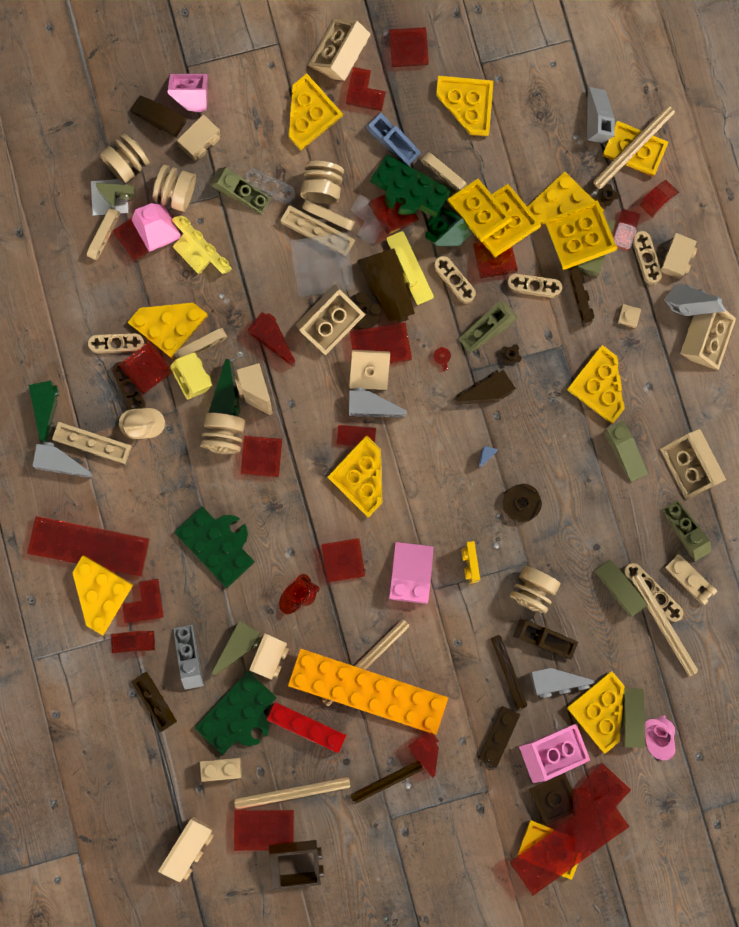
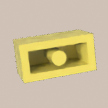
(191, 375)

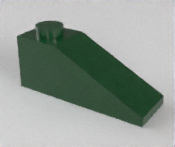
(226, 394)
(44, 405)

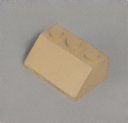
(339, 49)
(330, 319)
(708, 338)
(692, 464)
(186, 850)

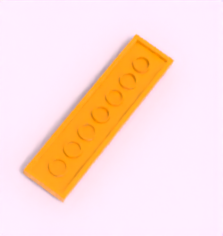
(368, 691)

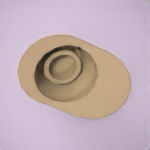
(141, 423)

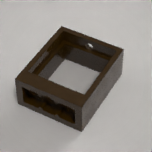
(299, 879)

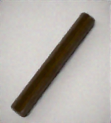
(509, 672)
(386, 782)

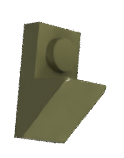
(112, 191)

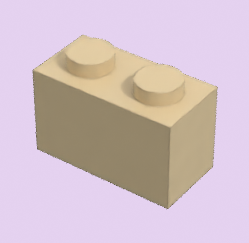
(199, 138)
(678, 256)
(221, 769)

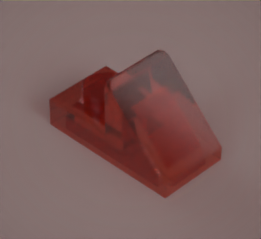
(626, 229)

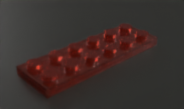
(71, 541)
(554, 852)

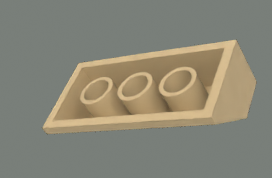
(253, 388)

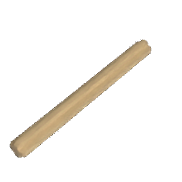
(636, 144)
(664, 624)
(378, 649)
(292, 793)

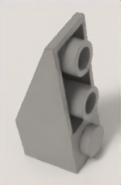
(599, 116)
(689, 301)
(188, 657)
(553, 680)

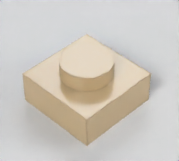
(629, 316)

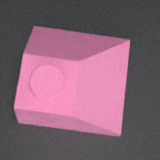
(189, 91)
(155, 226)

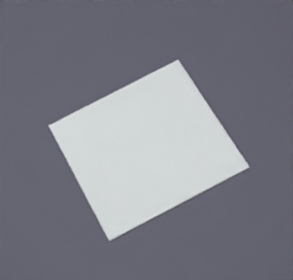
(99, 204)

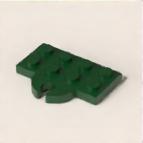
(409, 188)
(217, 545)
(238, 715)

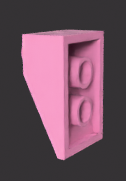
(411, 573)
(554, 753)

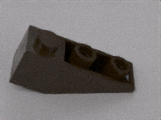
(491, 390)

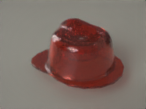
(299, 593)

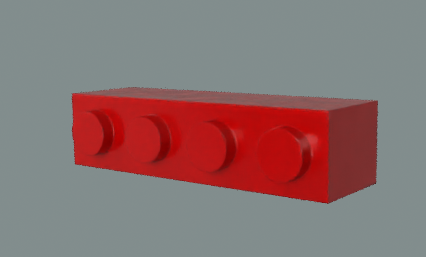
(306, 727)

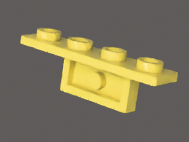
(195, 248)
(410, 268)

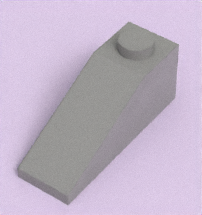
(368, 404)
(54, 460)

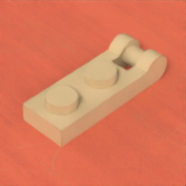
(690, 579)

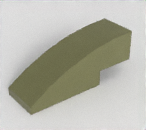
(620, 588)
(633, 718)

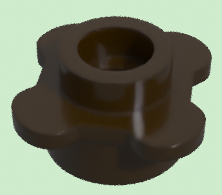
(604, 198)
(511, 359)

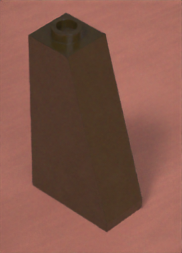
(388, 284)

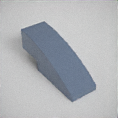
(392, 139)

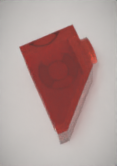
(658, 198)
(133, 641)
(426, 751)

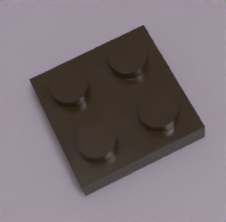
(553, 798)

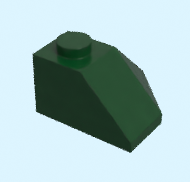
(447, 229)

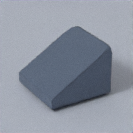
(486, 454)

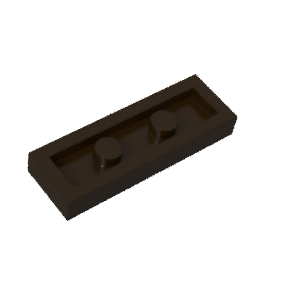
(581, 297)
(154, 701)
(499, 737)

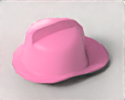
(660, 737)

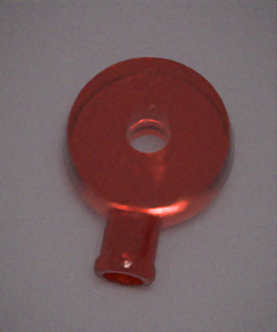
(442, 361)

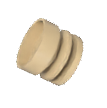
(124, 158)
(322, 182)
(169, 186)
(222, 437)
(535, 588)

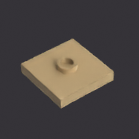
(369, 369)

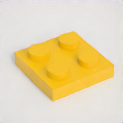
(472, 570)

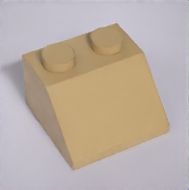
(269, 656)

